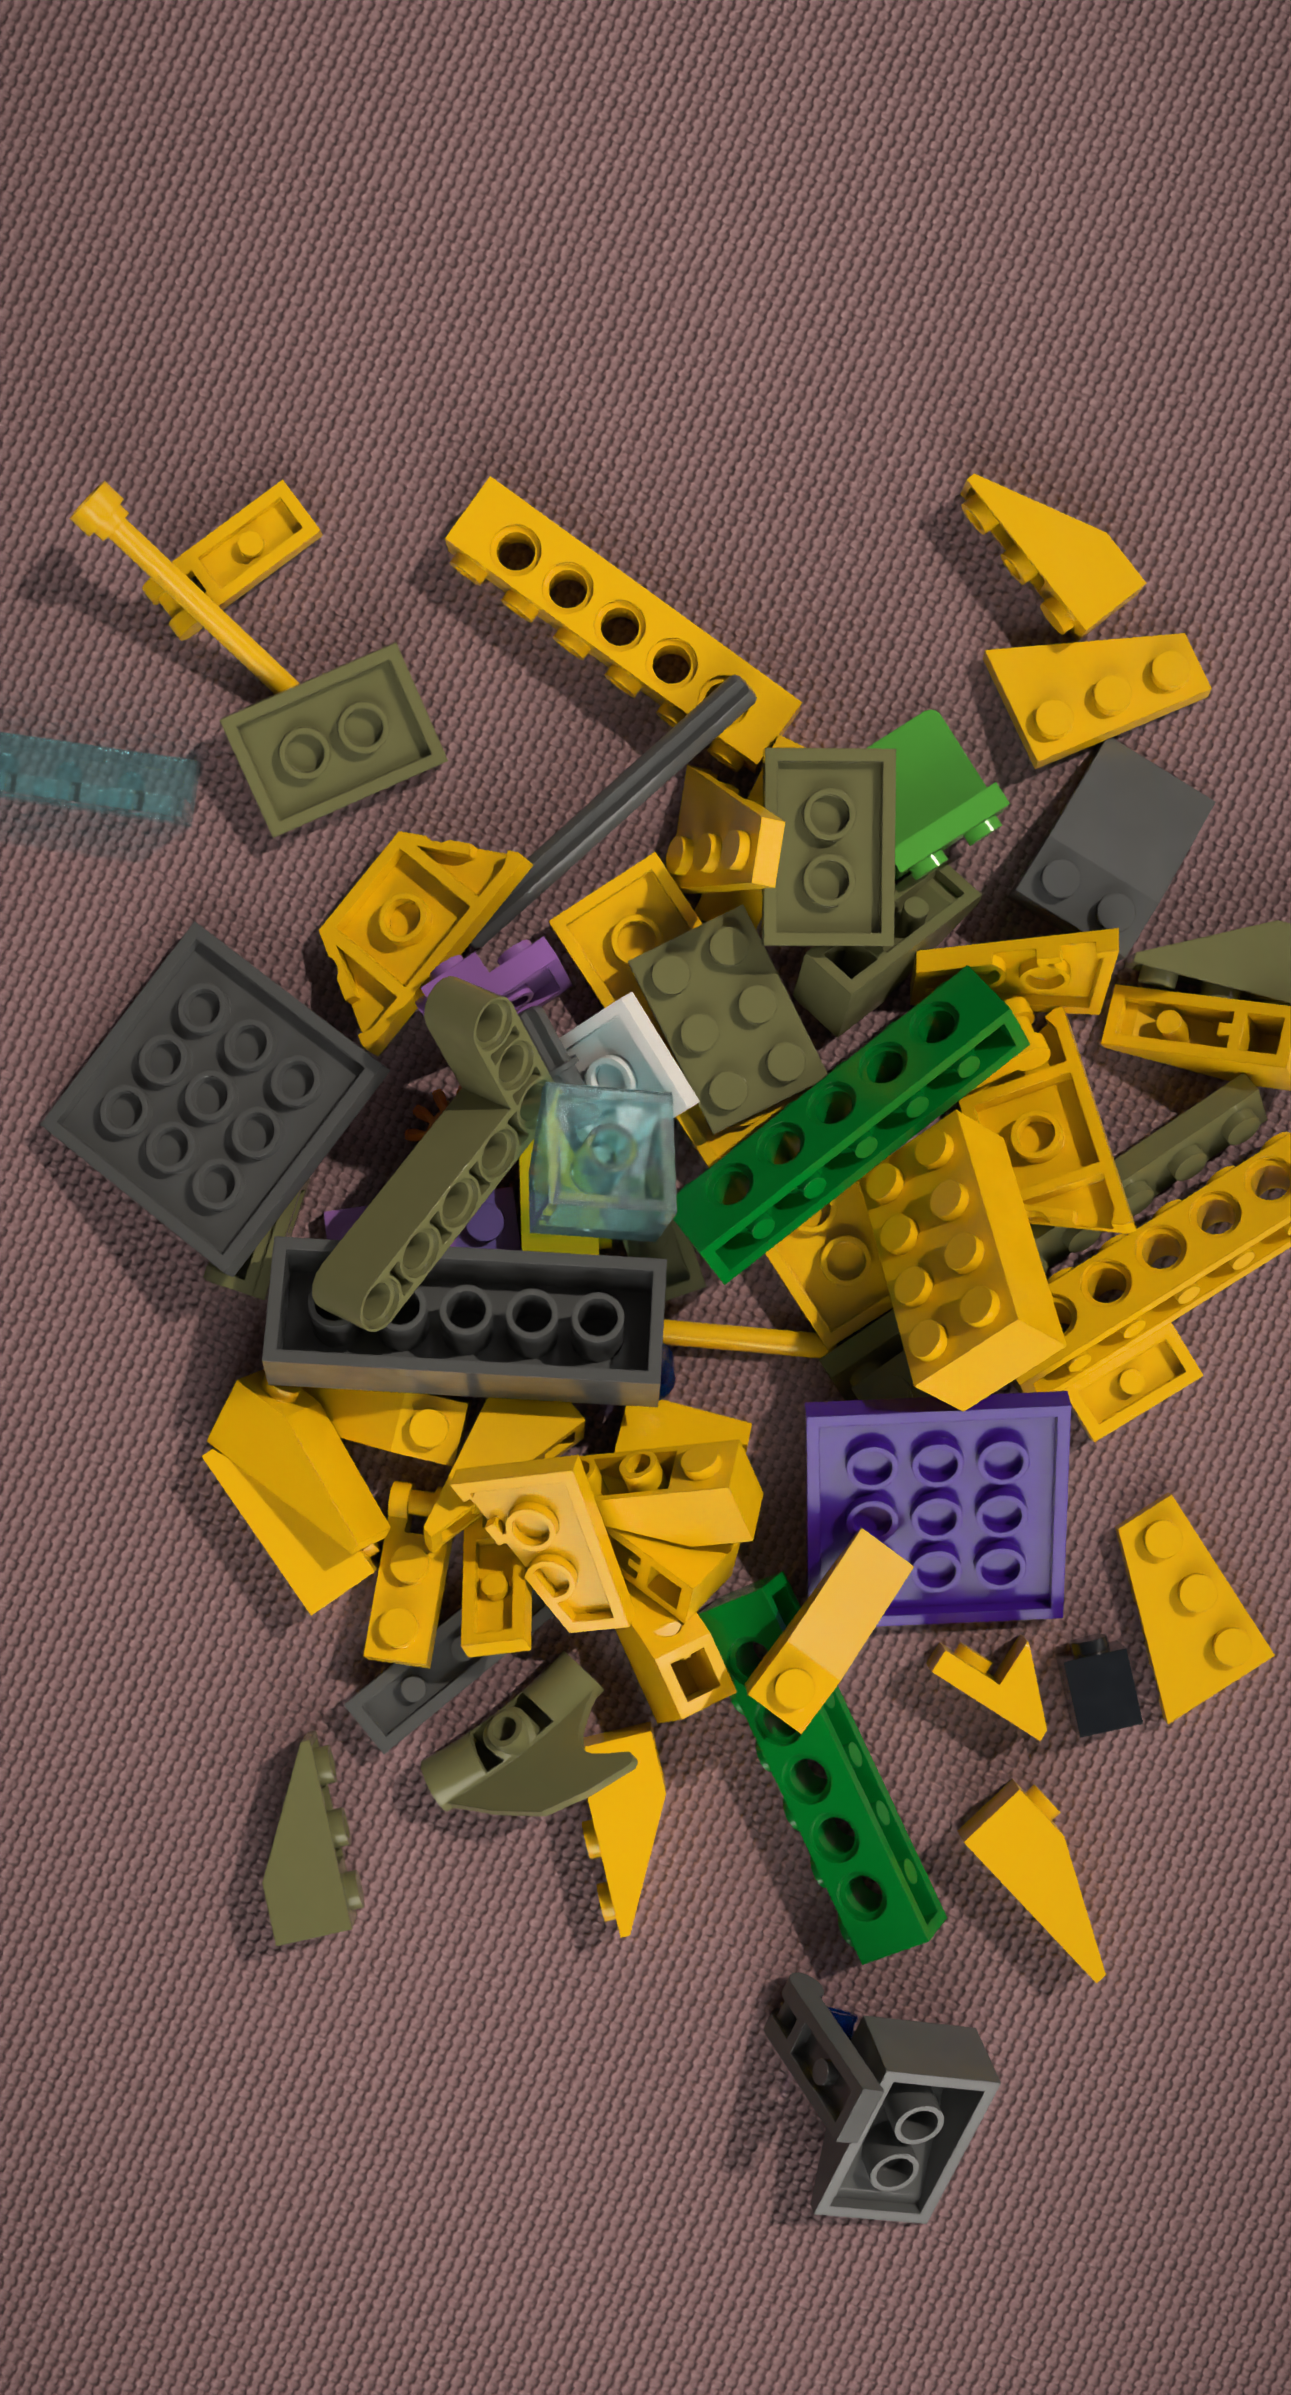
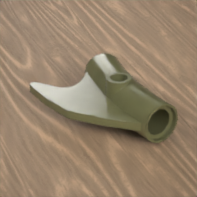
(528, 1752)

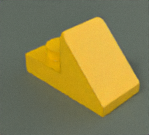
(1009, 1692)

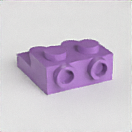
(526, 975)

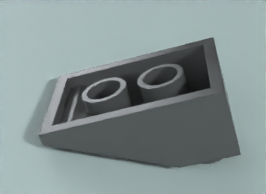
(1113, 847)
(931, 2106)

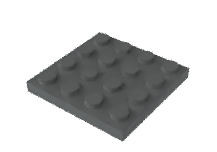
(214, 1099)

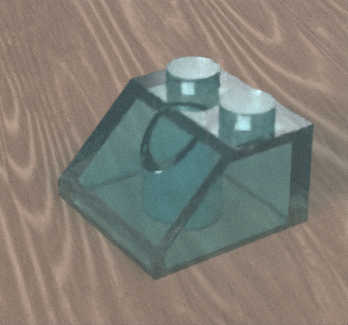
(603, 1163)

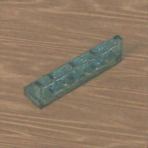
(98, 779)

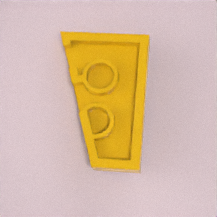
(1093, 690)
(722, 838)
(1044, 970)
(557, 1533)
(1187, 1610)

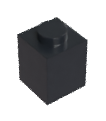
(1098, 1686)

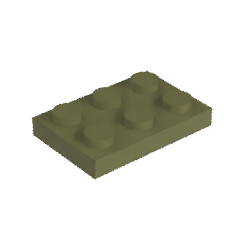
(333, 739)
(835, 846)
(728, 1019)

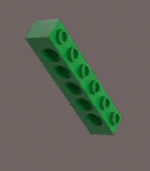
(848, 1123)
(872, 1923)

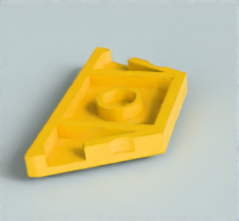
(407, 918)
(1055, 1138)

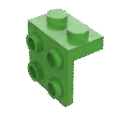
(936, 795)

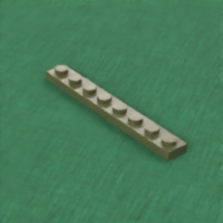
(1145, 1170)

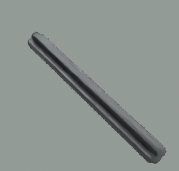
(623, 797)

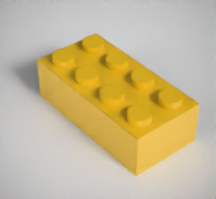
(960, 1262)

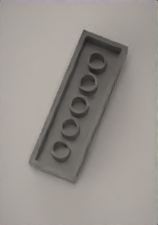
(480, 1328)

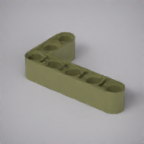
(450, 1167)

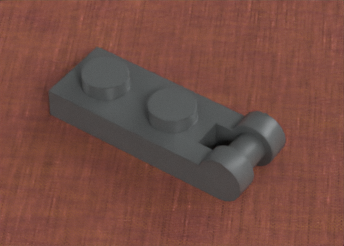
(823, 2059)

